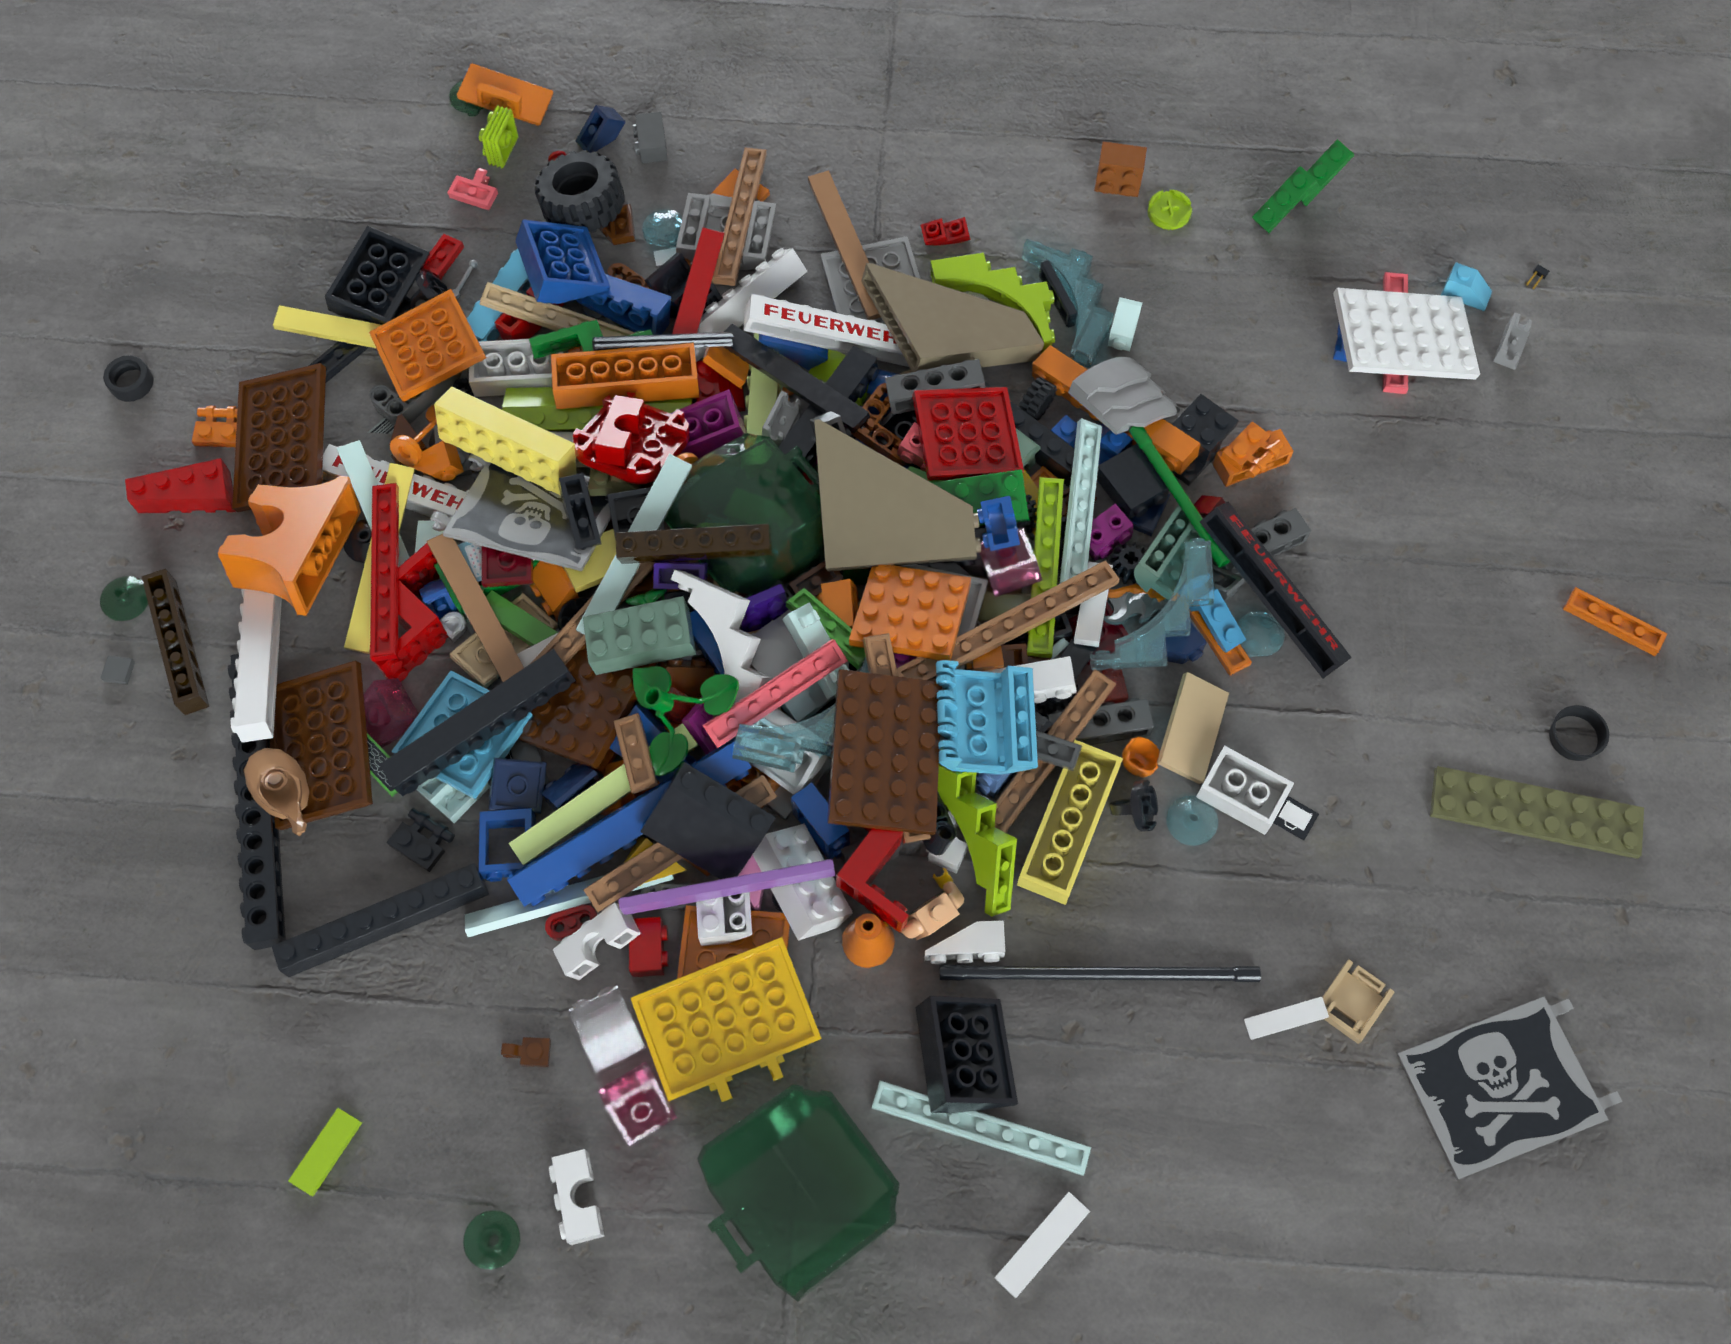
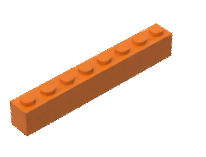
(1173, 444)

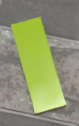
(325, 1152)

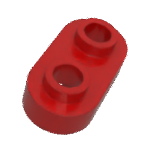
(570, 919)

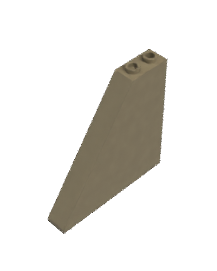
(946, 325)
(885, 512)

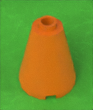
(868, 941)

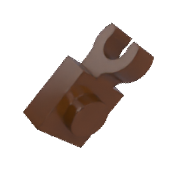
(533, 1051)

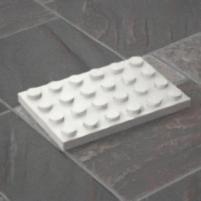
(1405, 334)

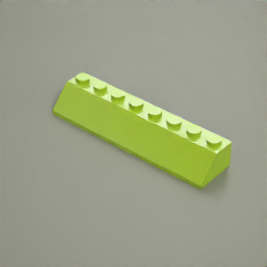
(539, 408)

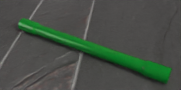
(1145, 443)

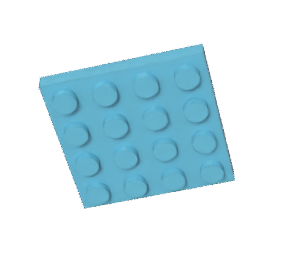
(475, 767)

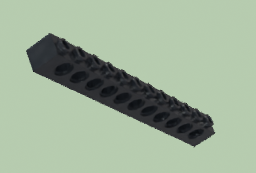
(268, 854)

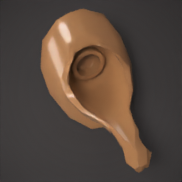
(278, 786)

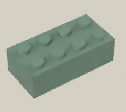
(639, 635)

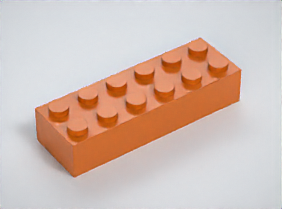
(649, 371)

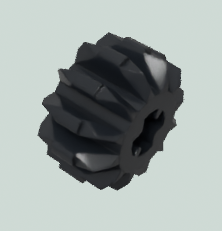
(1124, 555)

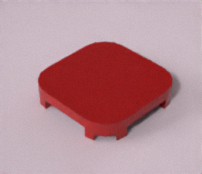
(659, 436)

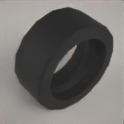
(122, 365)

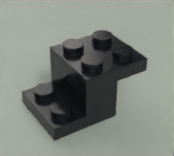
(672, 280)
(1208, 426)

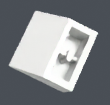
(724, 919)

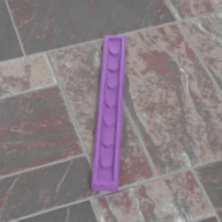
(727, 887)

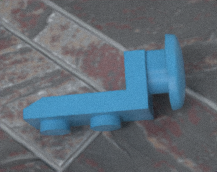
(1221, 623)

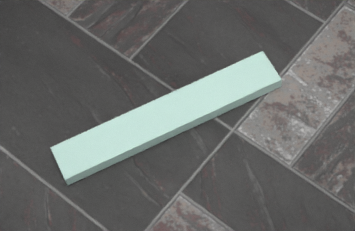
(362, 480)

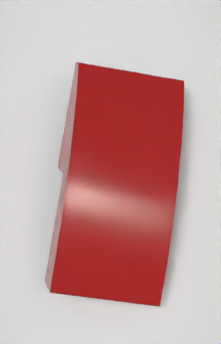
(940, 233)

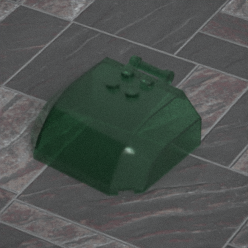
(752, 485)
(799, 1189)

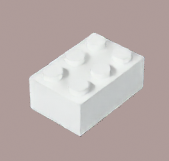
(1245, 790)

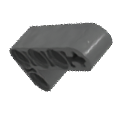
(411, 408)

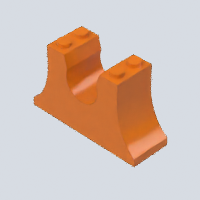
(298, 541)

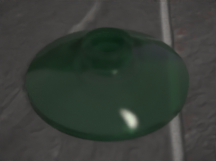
(127, 606)
(480, 1231)

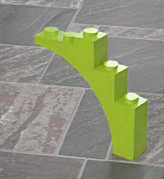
(1003, 286)

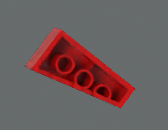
(183, 489)

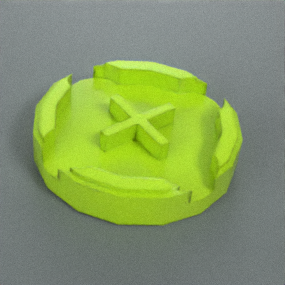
(1169, 209)

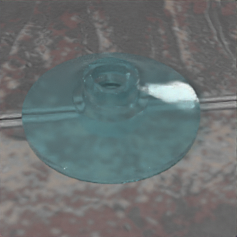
(1190, 831)

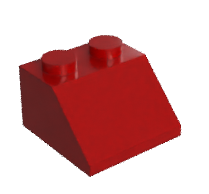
(713, 383)

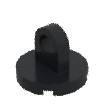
(429, 286)
(1141, 806)

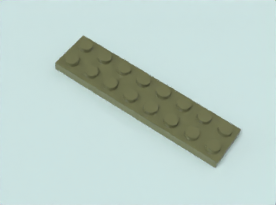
(1537, 812)

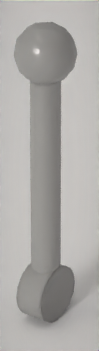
(472, 265)

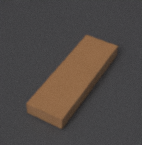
(635, 753)

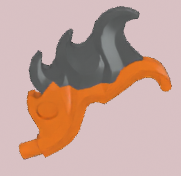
(1133, 601)

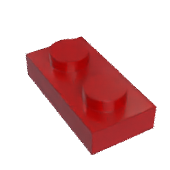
(443, 255)

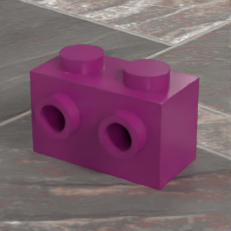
(1108, 531)

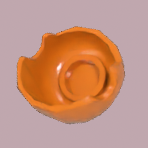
(1140, 757)

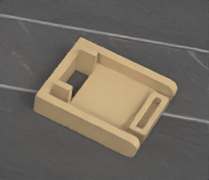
(1357, 999)

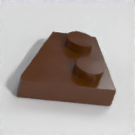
(622, 228)

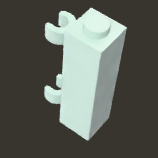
(810, 635)

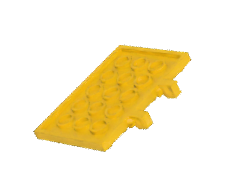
(726, 1021)

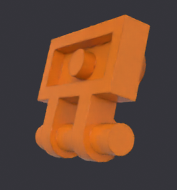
(213, 433)
(1247, 444)

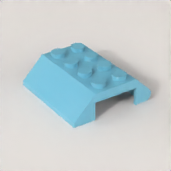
(986, 719)

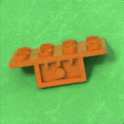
(491, 88)

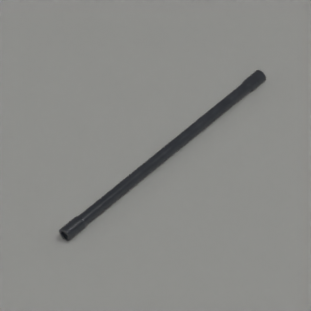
(960, 972)

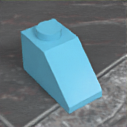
(1469, 285)

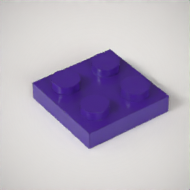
(764, 608)

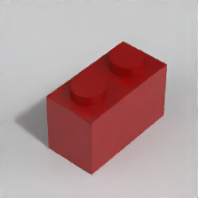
(647, 949)

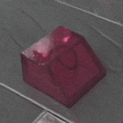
(1011, 566)
(388, 711)
(637, 1103)

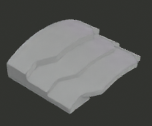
(712, 213)
(1122, 395)
(776, 654)

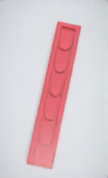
(1395, 283)
(775, 692)

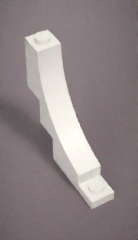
(723, 614)

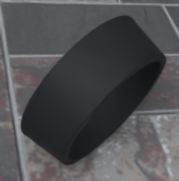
(1593, 719)

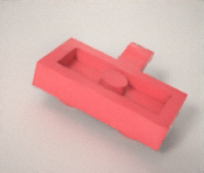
(475, 191)

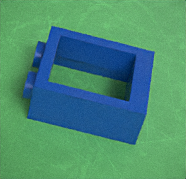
(812, 810)
(496, 820)

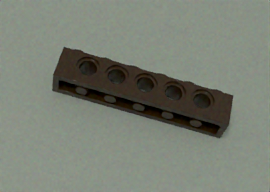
(694, 543)
(175, 642)

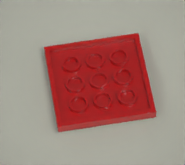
(966, 432)

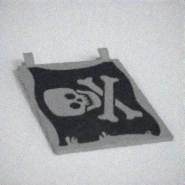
(518, 518)
(1503, 1087)

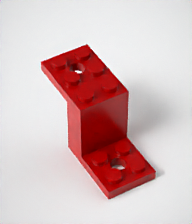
(423, 626)
(862, 870)

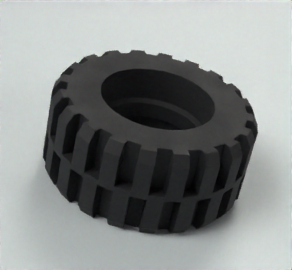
(575, 174)

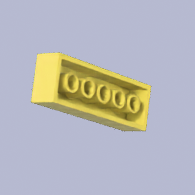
(504, 439)
(1069, 824)

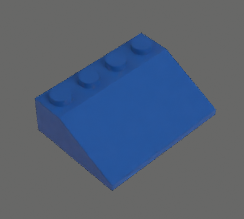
(560, 261)

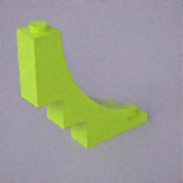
(989, 847)

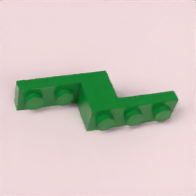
(1303, 186)
(569, 338)

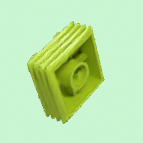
(499, 136)

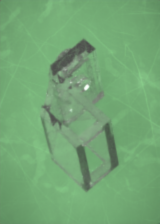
(606, 1028)

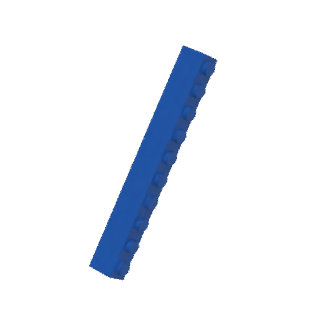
(611, 833)

